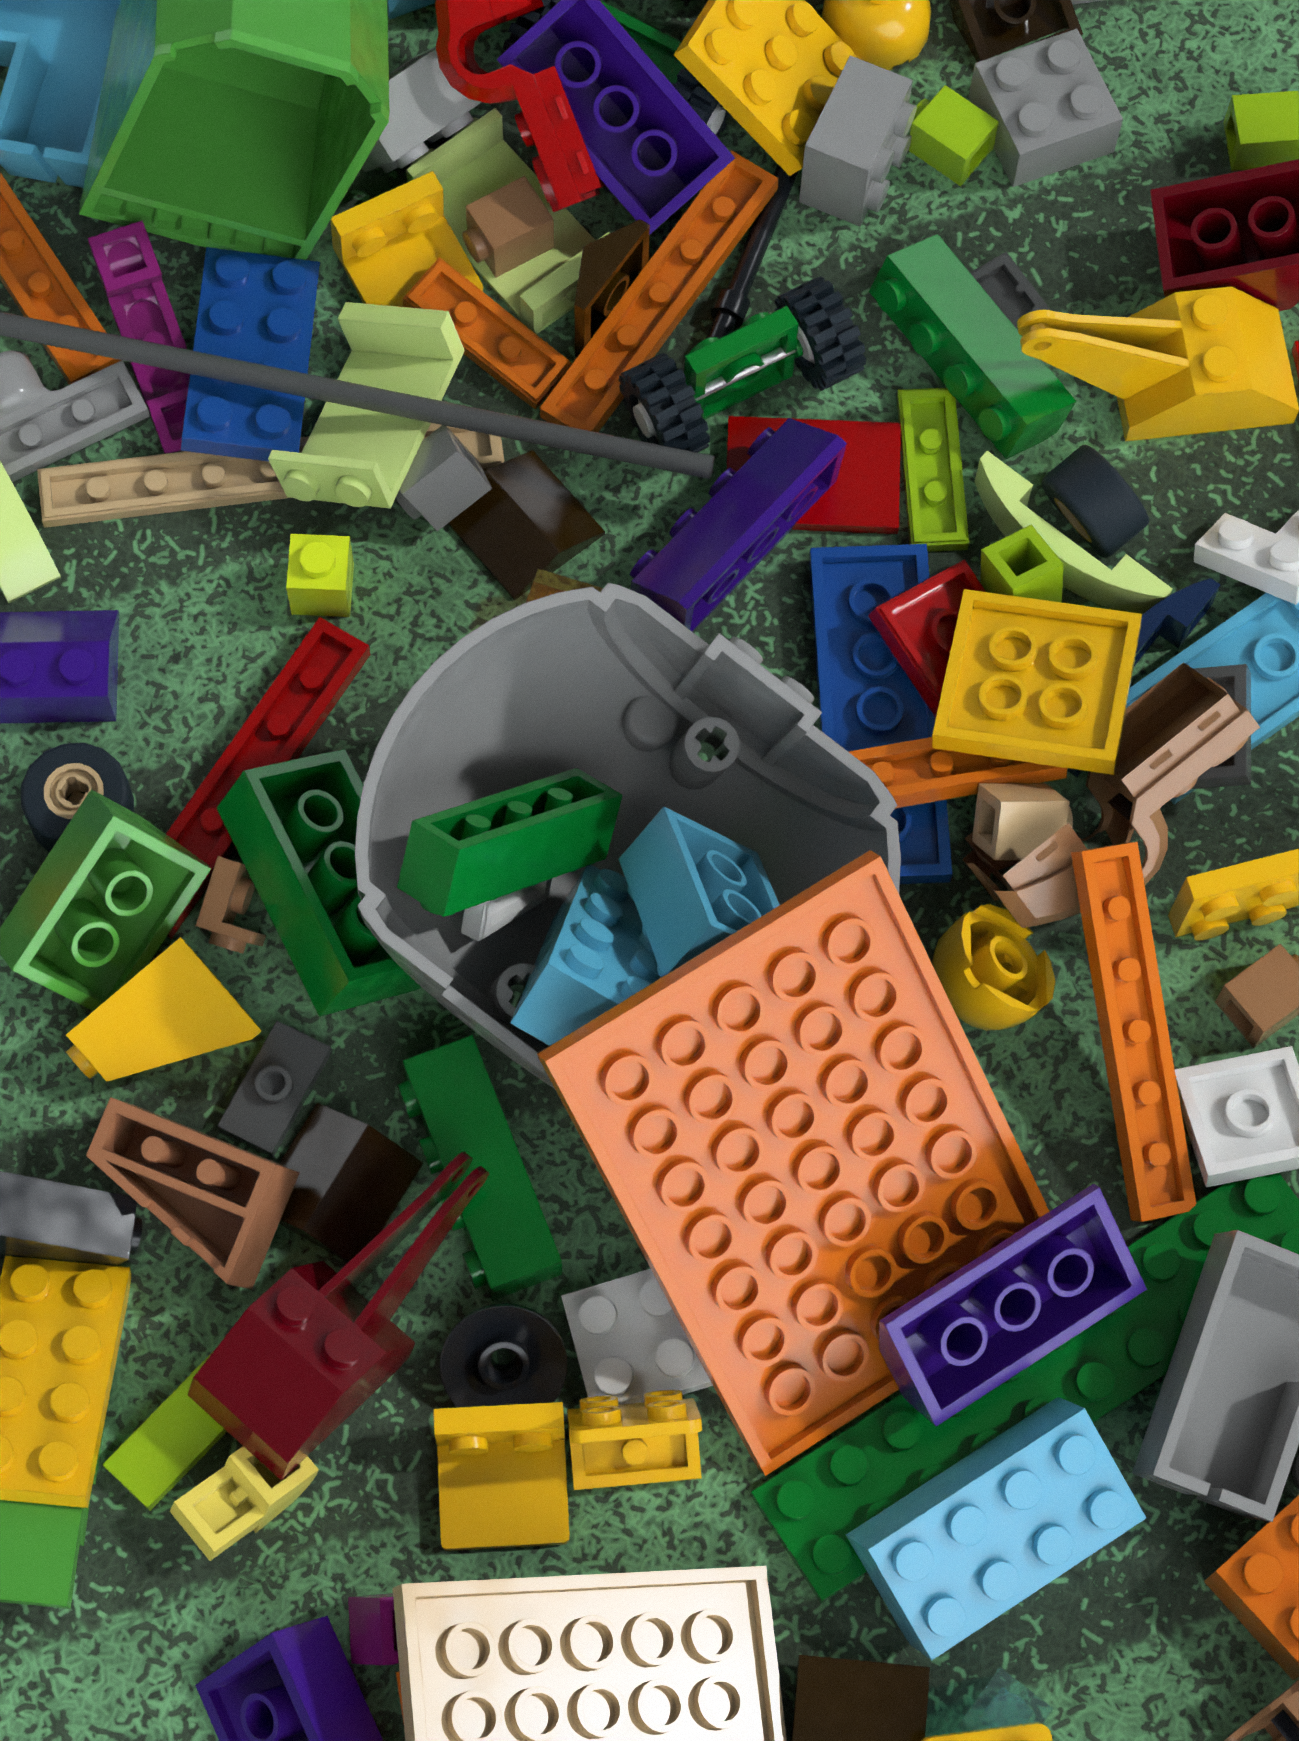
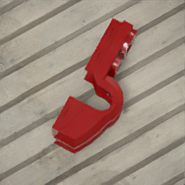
(546, 115)

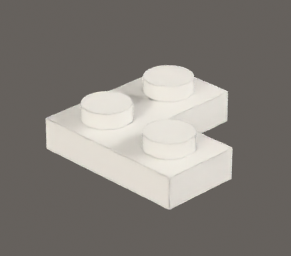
(1254, 555)

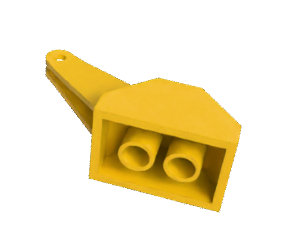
(1179, 364)

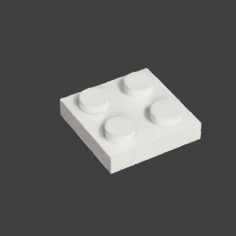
(1242, 1115)
(631, 1340)

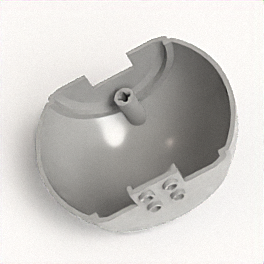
(631, 702)

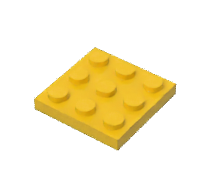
(767, 68)
(1037, 681)

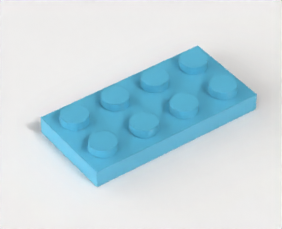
(1264, 639)

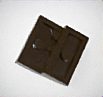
(859, 1700)

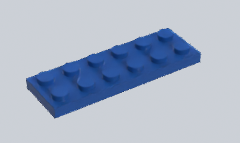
(864, 688)

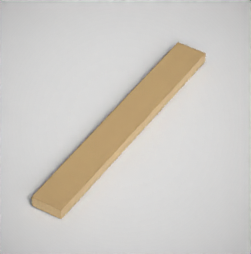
(183, 482)

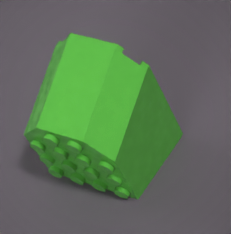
(237, 118)

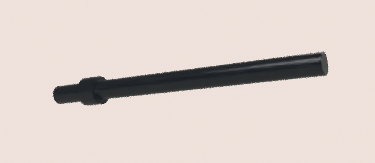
(732, 303)

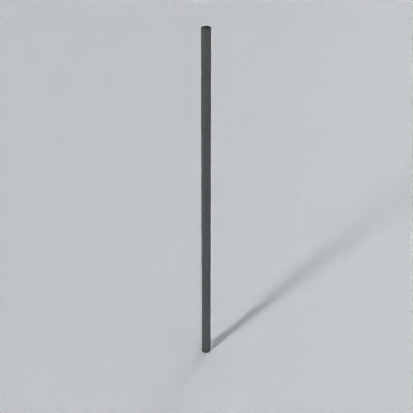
(357, 395)

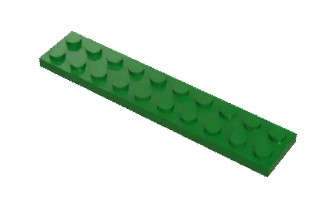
(1098, 1369)

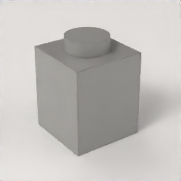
(442, 480)

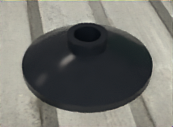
(530, 1378)

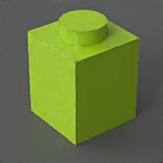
(1262, 129)
(952, 134)
(1022, 567)

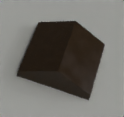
(1002, 25)
(605, 276)
(525, 523)
(345, 1182)

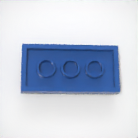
(259, 314)

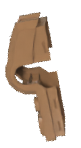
(1163, 749)

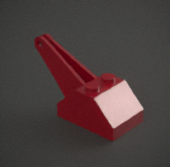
(1232, 233)
(319, 1346)

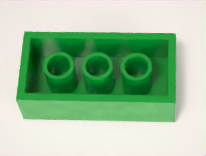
(298, 845)

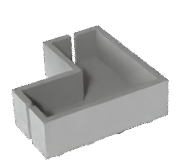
(1233, 1383)

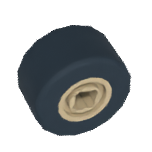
(1095, 500)
(66, 771)

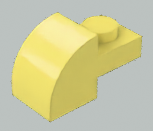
(238, 1500)

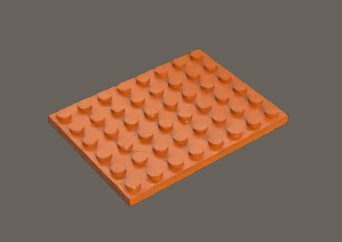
(797, 1149)

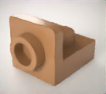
(227, 895)

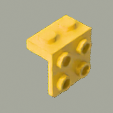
(634, 1440)

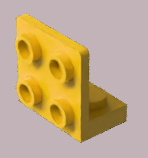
(396, 240)
(502, 1476)

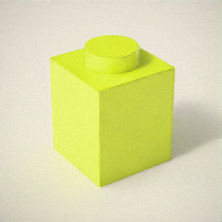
(320, 575)

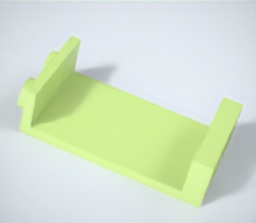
(479, 164)
(363, 453)

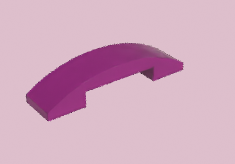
(144, 313)

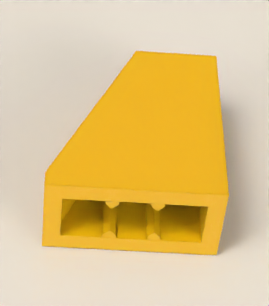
(159, 1018)

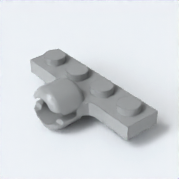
(50, 425)

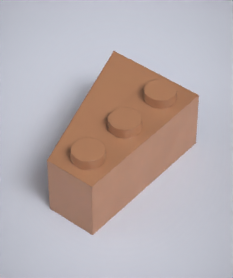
(200, 1187)

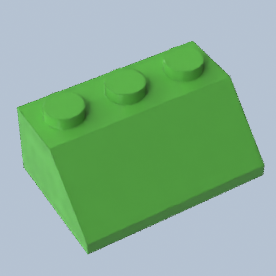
(99, 903)

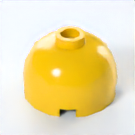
(880, 30)
(992, 970)

